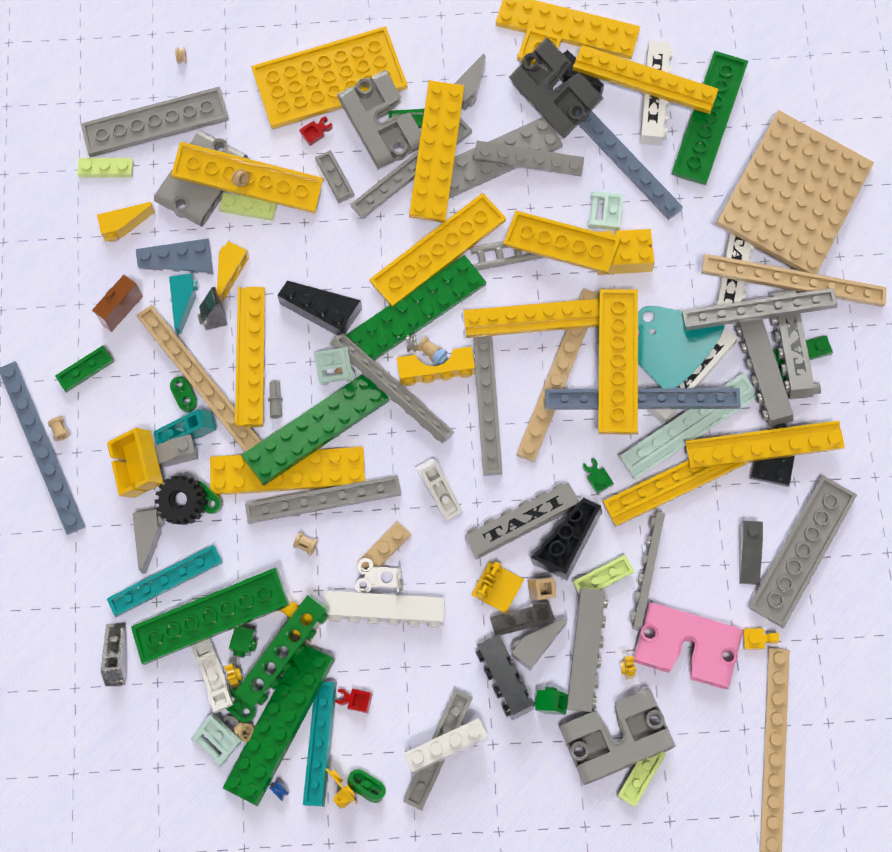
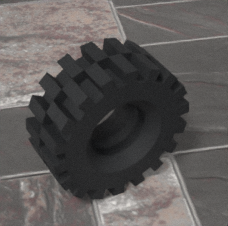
(194, 503)

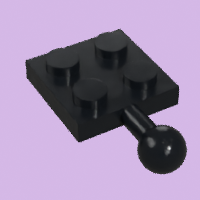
(775, 470)

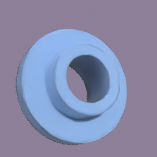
(439, 357)

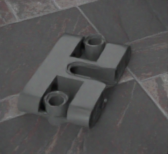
(538, 82)

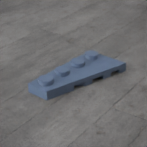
(182, 256)

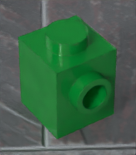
(243, 642)
(551, 701)

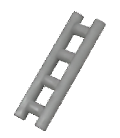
(501, 261)

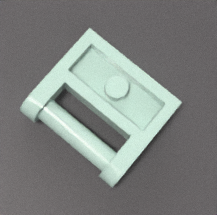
(611, 213)
(333, 359)
(220, 736)

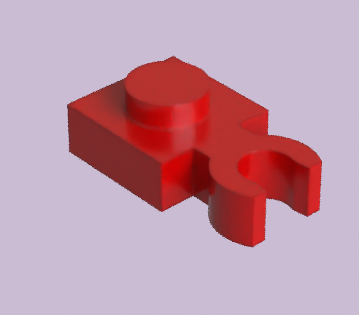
(314, 132)
(356, 701)

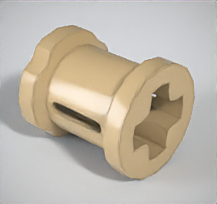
(427, 347)
(58, 428)
(305, 543)

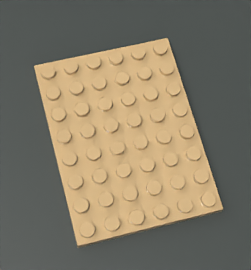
(795, 193)

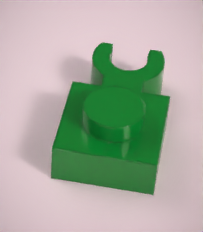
(599, 478)

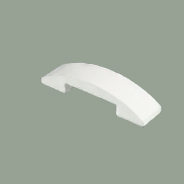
(213, 675)

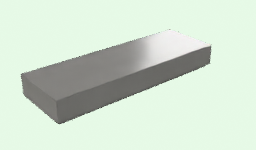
(334, 176)

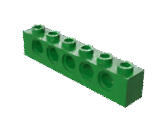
(248, 690)

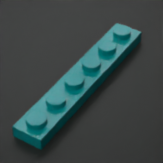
(164, 581)
(319, 746)

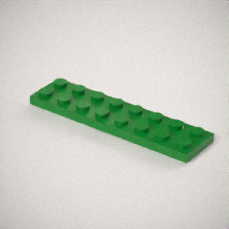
(707, 130)
(417, 309)
(314, 429)
(210, 616)
(278, 725)

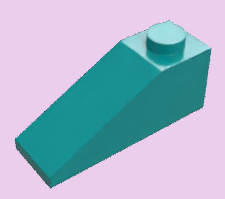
(182, 298)
(195, 423)

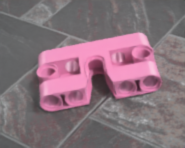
(708, 639)

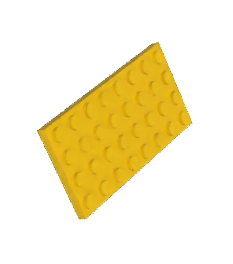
(309, 80)

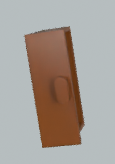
(117, 302)

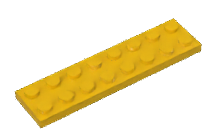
(572, 25)
(436, 151)
(265, 182)
(437, 249)
(618, 362)
(319, 470)

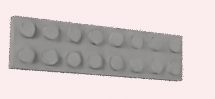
(154, 121)
(471, 173)
(802, 551)

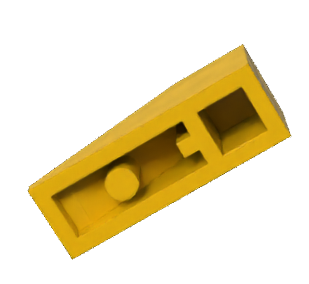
(120, 222)
(230, 264)

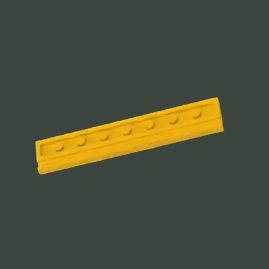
(645, 79)
(531, 318)
(250, 357)
(764, 445)
(662, 490)

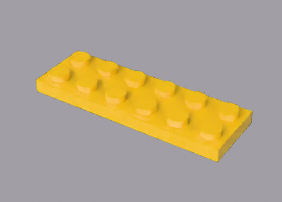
(562, 242)

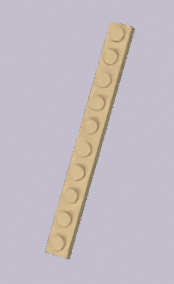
(792, 279)
(196, 377)
(556, 379)
(774, 751)

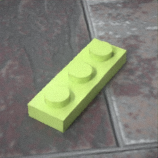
(105, 167)
(247, 207)
(605, 575)
(640, 779)

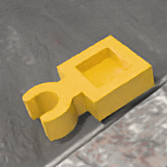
(627, 667)
(233, 675)

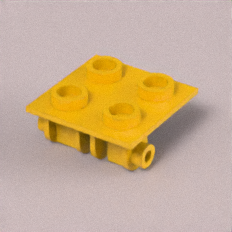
(497, 587)
(345, 795)

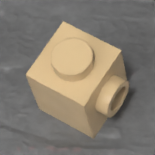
(542, 588)

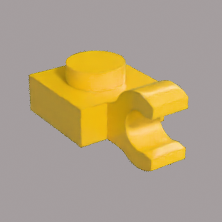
(756, 639)

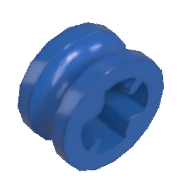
(278, 790)

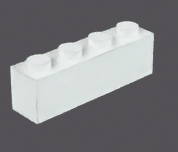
(446, 746)

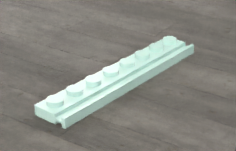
(681, 429)

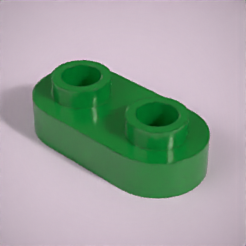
(183, 393)
(212, 496)
(239, 707)
(367, 785)

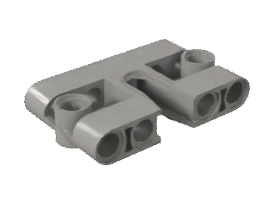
(377, 136)
(198, 199)
(606, 756)

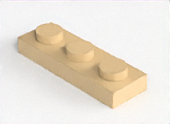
(386, 545)

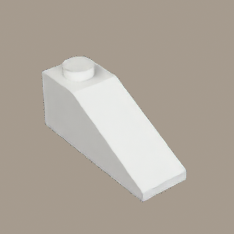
(439, 489)

